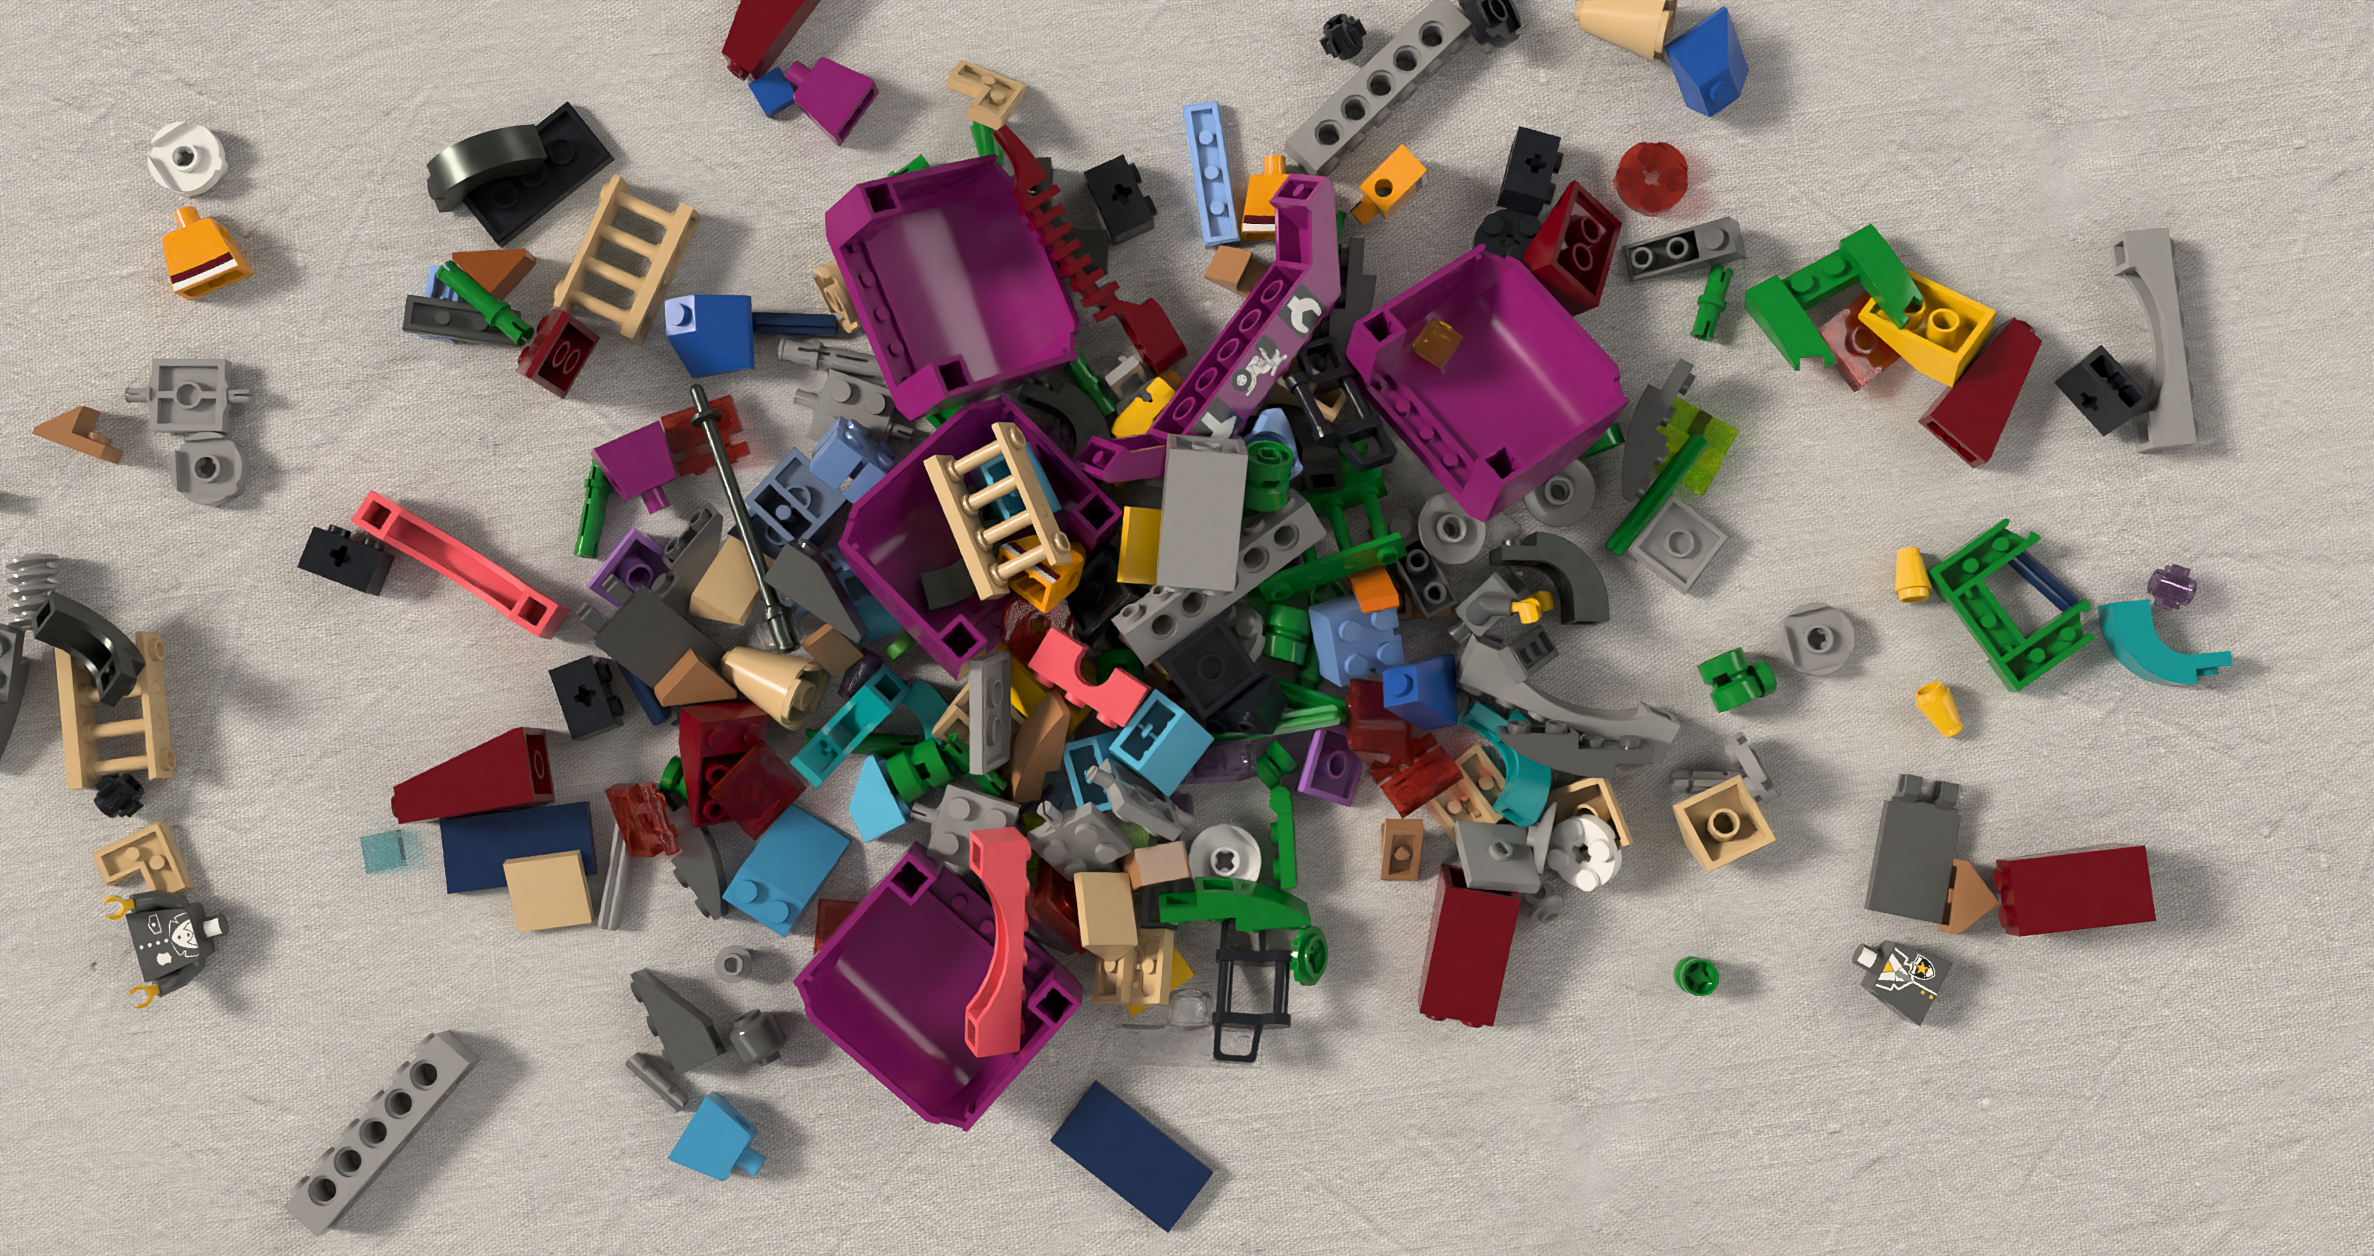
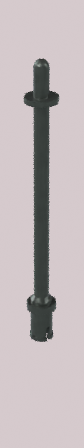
(776, 614)

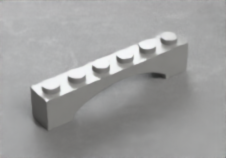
(2147, 266)
(1484, 671)

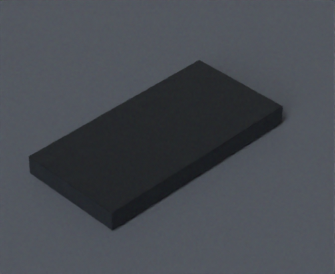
(518, 201)

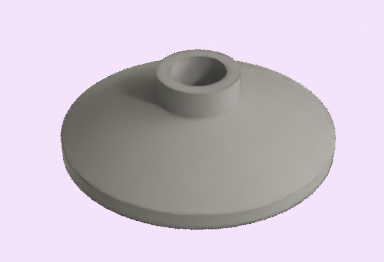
(1576, 501)
(1465, 535)
(1540, 837)

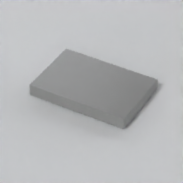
(990, 711)

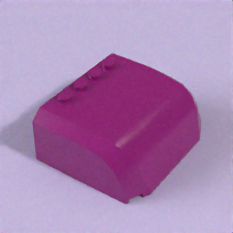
(951, 285)
(1513, 397)
(904, 532)
(899, 985)

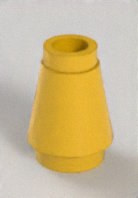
(1911, 577)
(1939, 707)

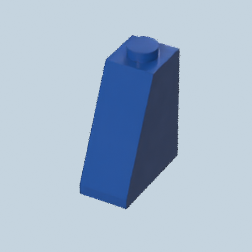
(1423, 692)

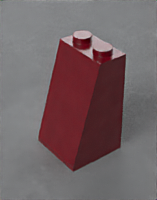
(488, 778)
(2074, 889)
(1466, 950)

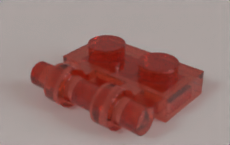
(684, 436)
(1418, 783)
(643, 819)

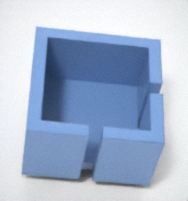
(852, 453)
(1352, 641)

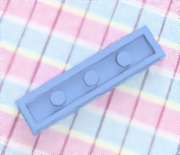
(1211, 174)

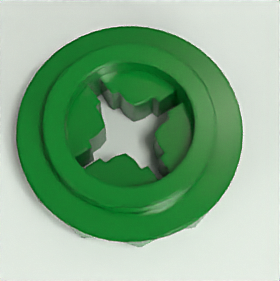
(1309, 955)

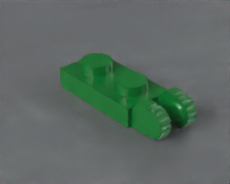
(1284, 834)

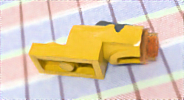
(1142, 408)

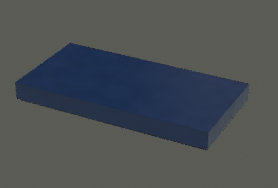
(482, 843)
(1131, 1156)

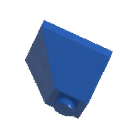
(1709, 64)
(711, 333)

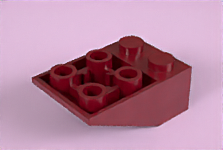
(710, 745)

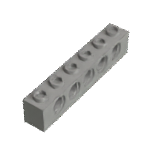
(1437, 20)
(1183, 616)
(311, 1201)

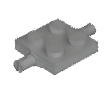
(189, 395)
(854, 400)
(1139, 800)
(958, 815)
(1078, 840)

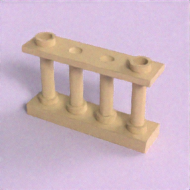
(650, 288)
(963, 508)
(82, 732)

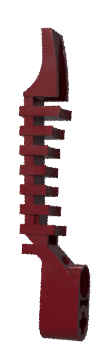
(1143, 323)

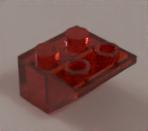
(1376, 733)

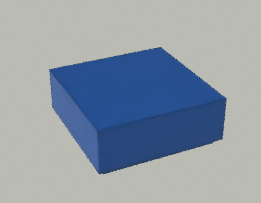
(772, 92)

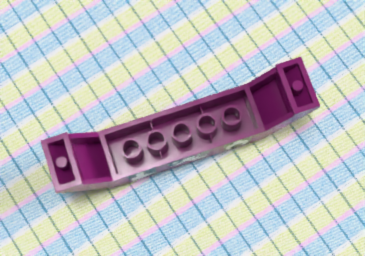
(1252, 346)

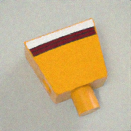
(1399, 173)
(1259, 214)
(202, 255)
(1041, 583)

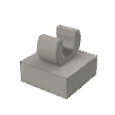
(1125, 377)

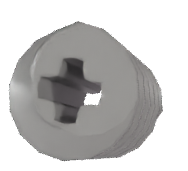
(31, 588)

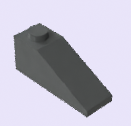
(813, 584)

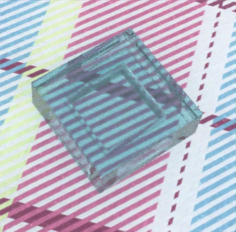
(383, 851)

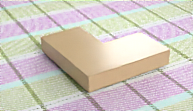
(994, 94)
(146, 852)

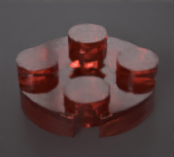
(1650, 198)
(1016, 627)

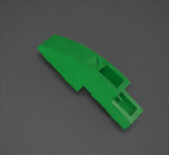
(1248, 902)

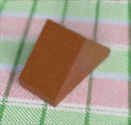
(496, 269)

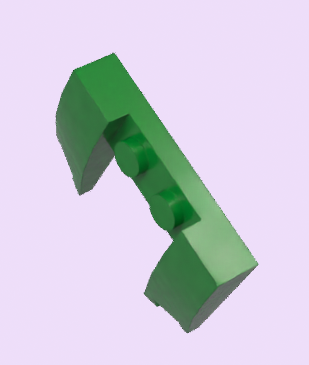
(1863, 258)
(2011, 655)

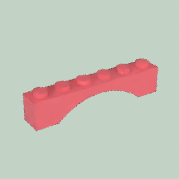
(461, 564)
(994, 1013)

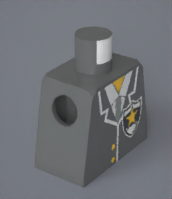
(1902, 978)

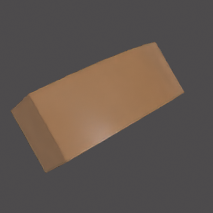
(1037, 749)

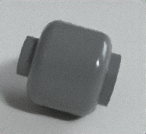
(757, 1037)

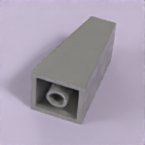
(1201, 513)

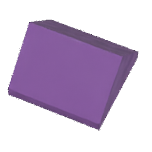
(633, 562)
(1330, 767)

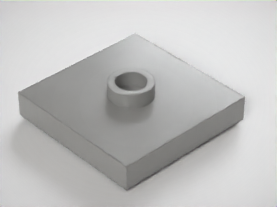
(1678, 544)
(1496, 857)

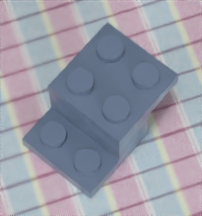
(791, 506)

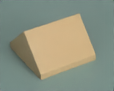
(728, 587)
(1590, 797)
(1722, 824)
(1106, 913)

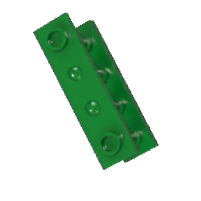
(1386, 549)

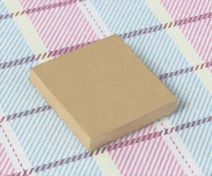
(549, 891)

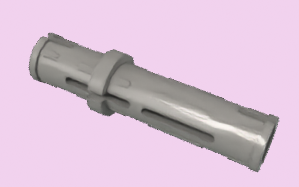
(825, 357)

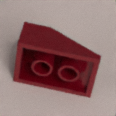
(1574, 250)
(557, 352)

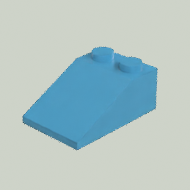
(787, 870)

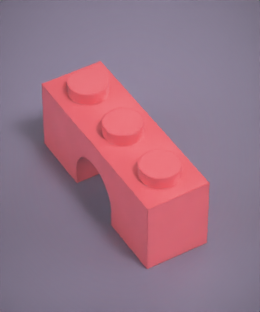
(1059, 663)

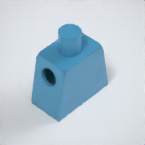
(718, 1141)

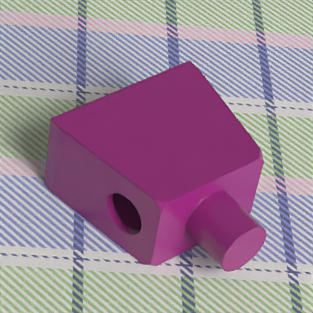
(832, 96)
(638, 465)

